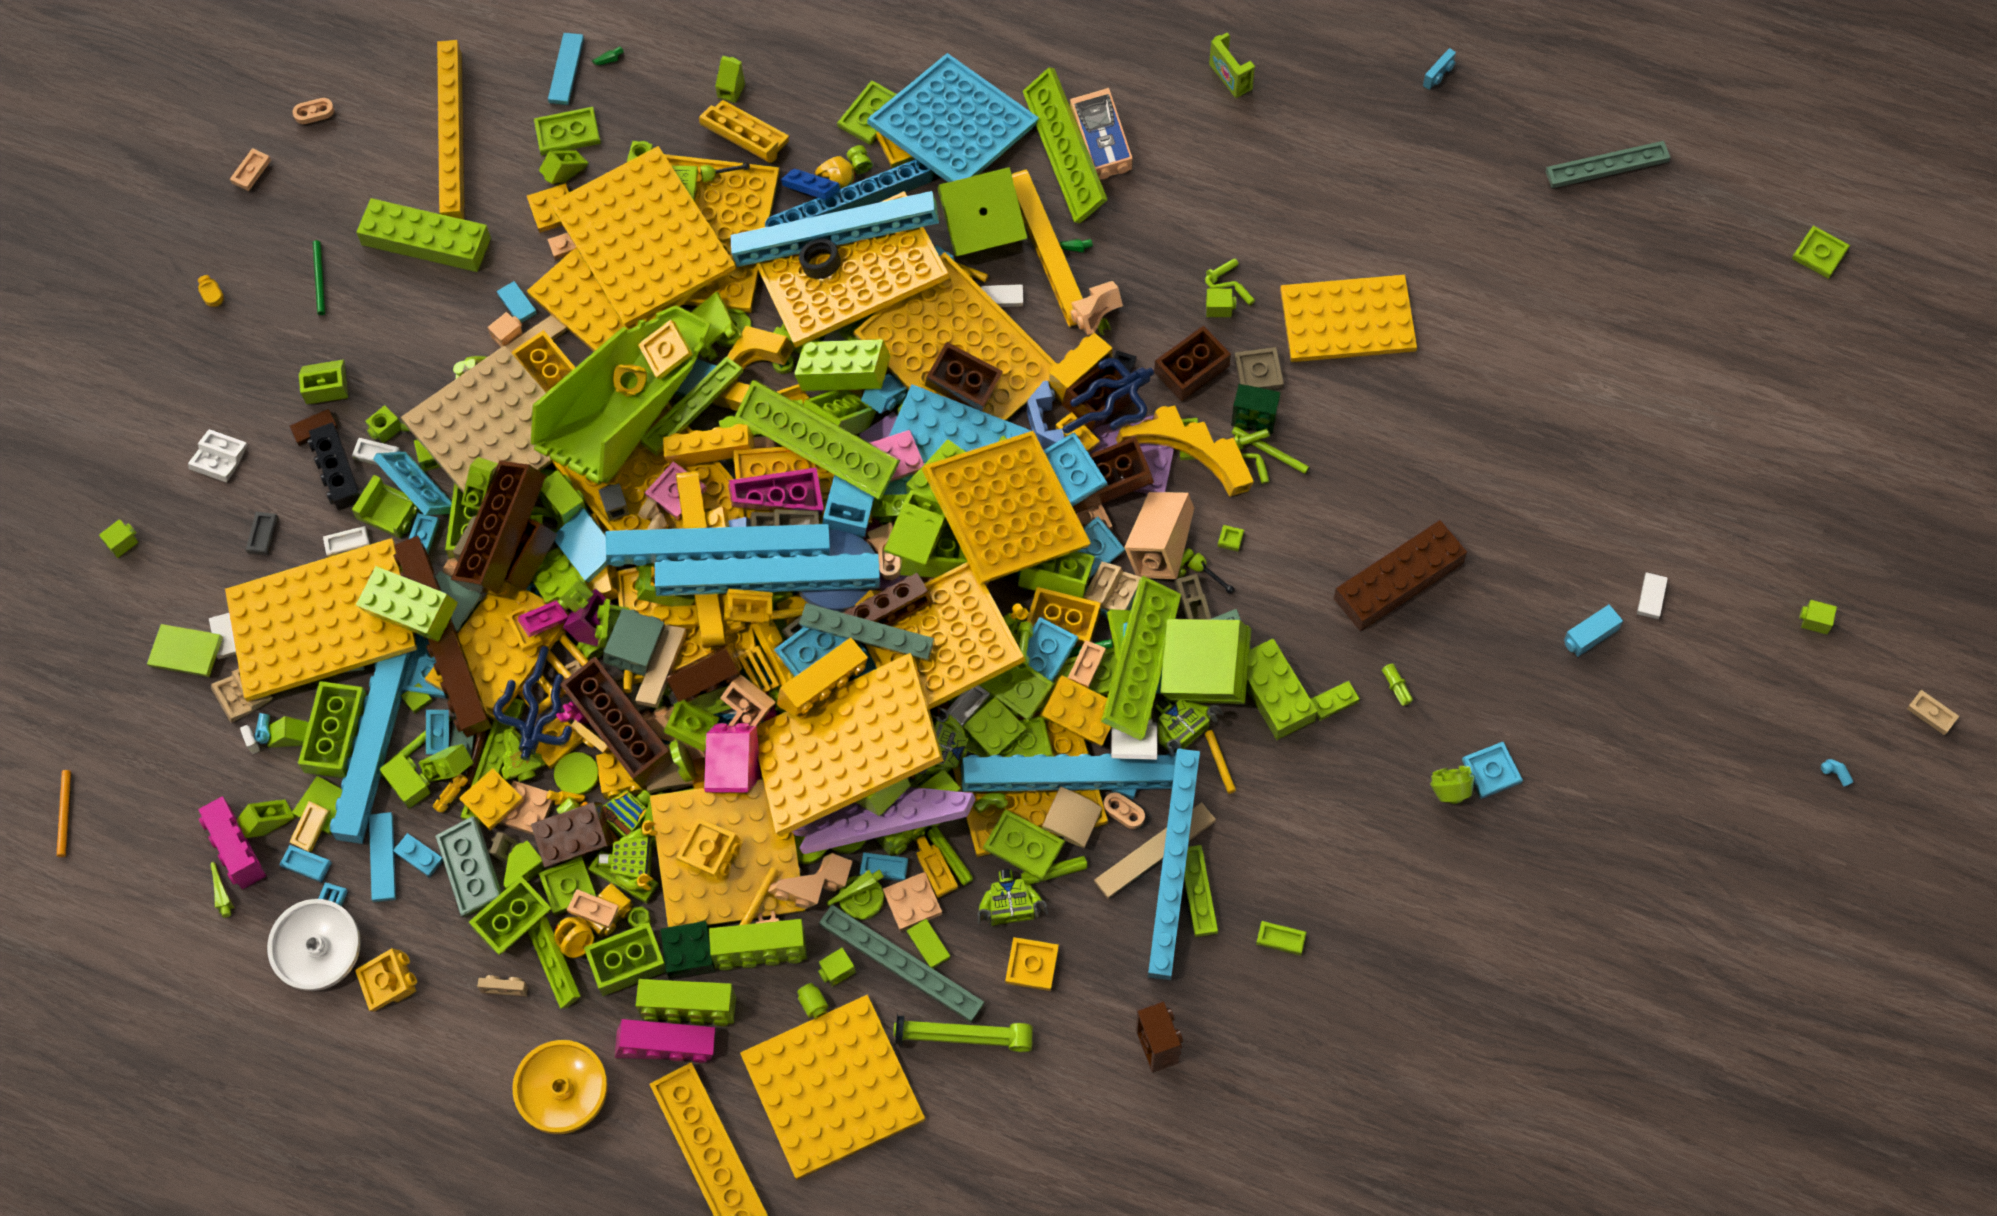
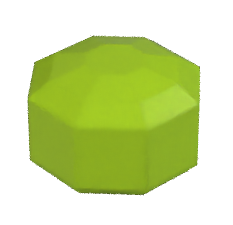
(638, 916)

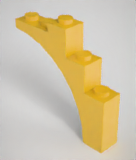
(1195, 440)

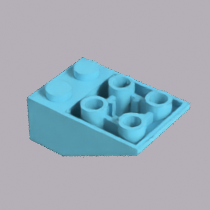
(847, 508)

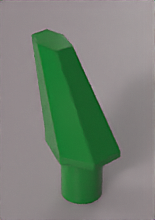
(609, 56)
(1076, 245)

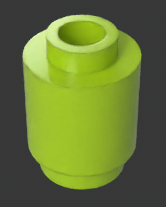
(812, 1001)

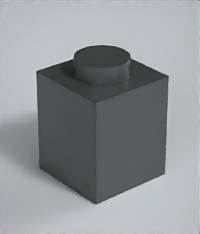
(614, 502)

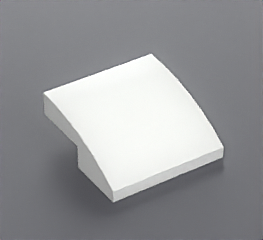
(217, 455)

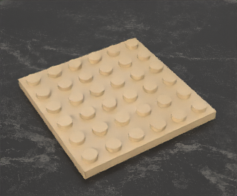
(480, 416)

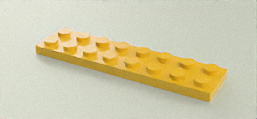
(706, 1144)

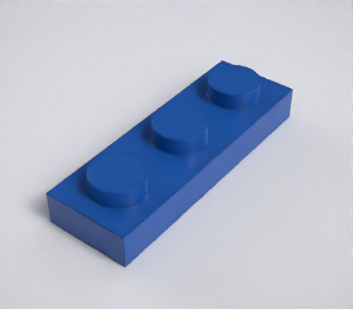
(810, 184)

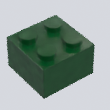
(1255, 408)
(687, 950)

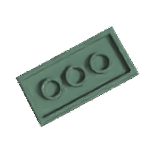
(468, 866)

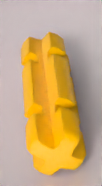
(450, 793)

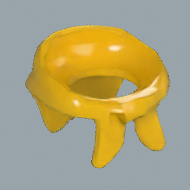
(637, 370)

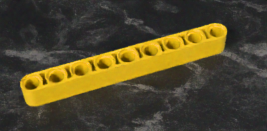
(1046, 244)
(694, 517)

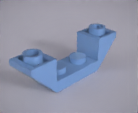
(1041, 401)

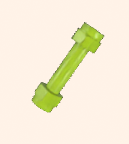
(1025, 632)

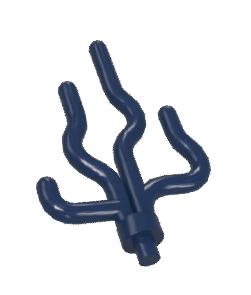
(1128, 384)
(533, 734)

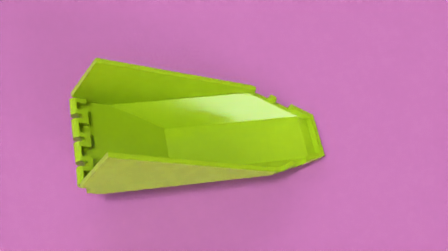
(591, 424)

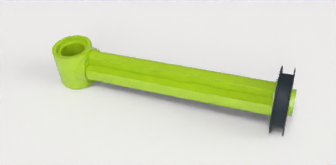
(1017, 1037)

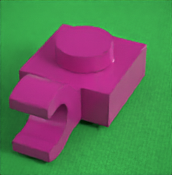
(572, 712)

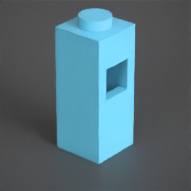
(1592, 630)

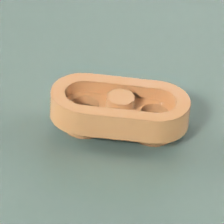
(313, 110)
(888, 562)
(1124, 811)

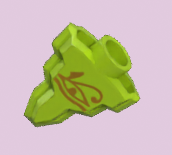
(513, 764)

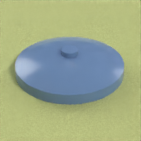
(840, 599)

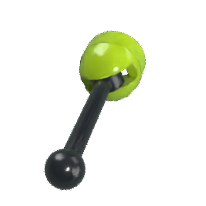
(708, 172)
(1199, 564)

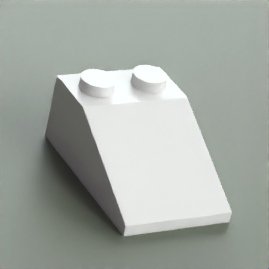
(1128, 747)

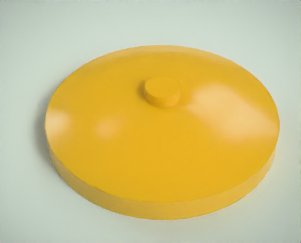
(560, 1087)

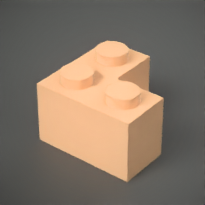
(748, 701)

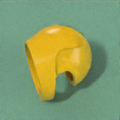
(837, 170)
(572, 936)

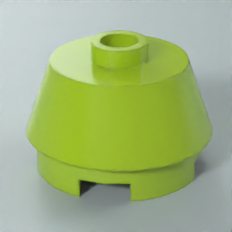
(1453, 784)

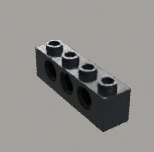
(328, 437)

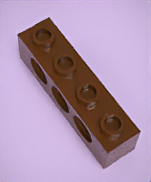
(894, 602)

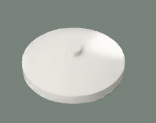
(313, 945)

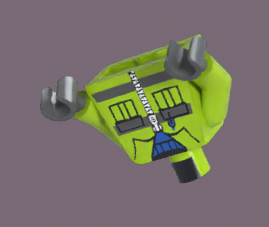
(1183, 723)
(951, 742)
(1010, 901)

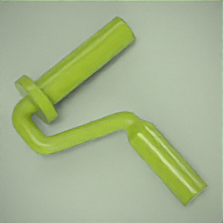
(1212, 276)
(1240, 441)

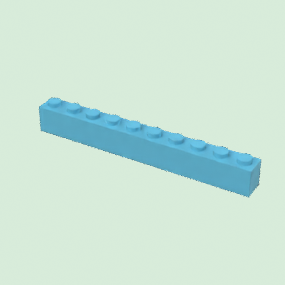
(837, 227)
(721, 543)
(767, 574)
(369, 750)
(1065, 771)
(1173, 864)

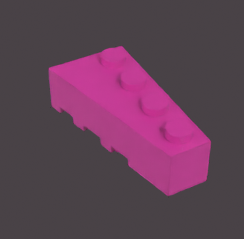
(778, 491)
(231, 843)
(664, 1041)

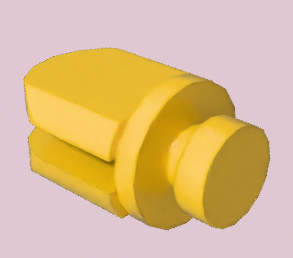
(210, 291)

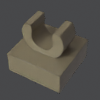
(502, 846)

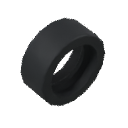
(824, 269)

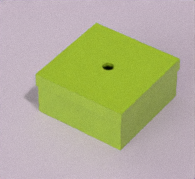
(982, 211)
(1206, 661)

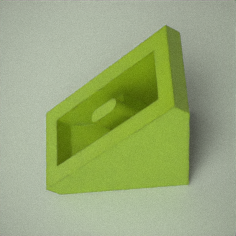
(287, 732)

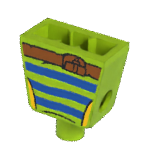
(626, 812)

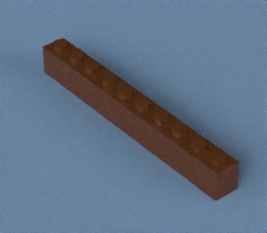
(448, 652)

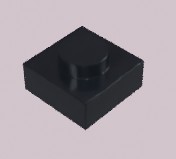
(1126, 359)

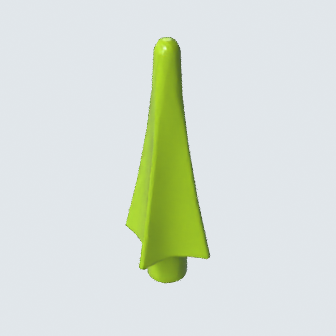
(863, 883)
(222, 900)

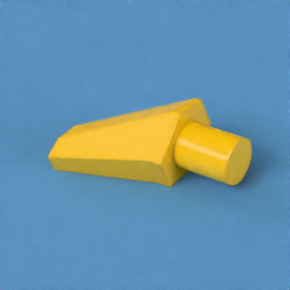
(561, 796)

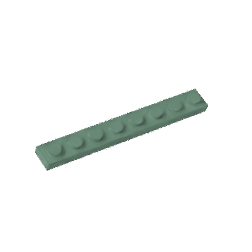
(901, 963)

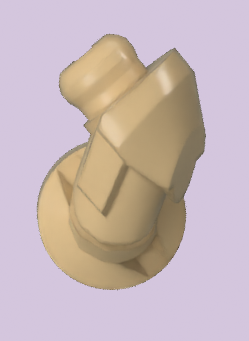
(650, 510)

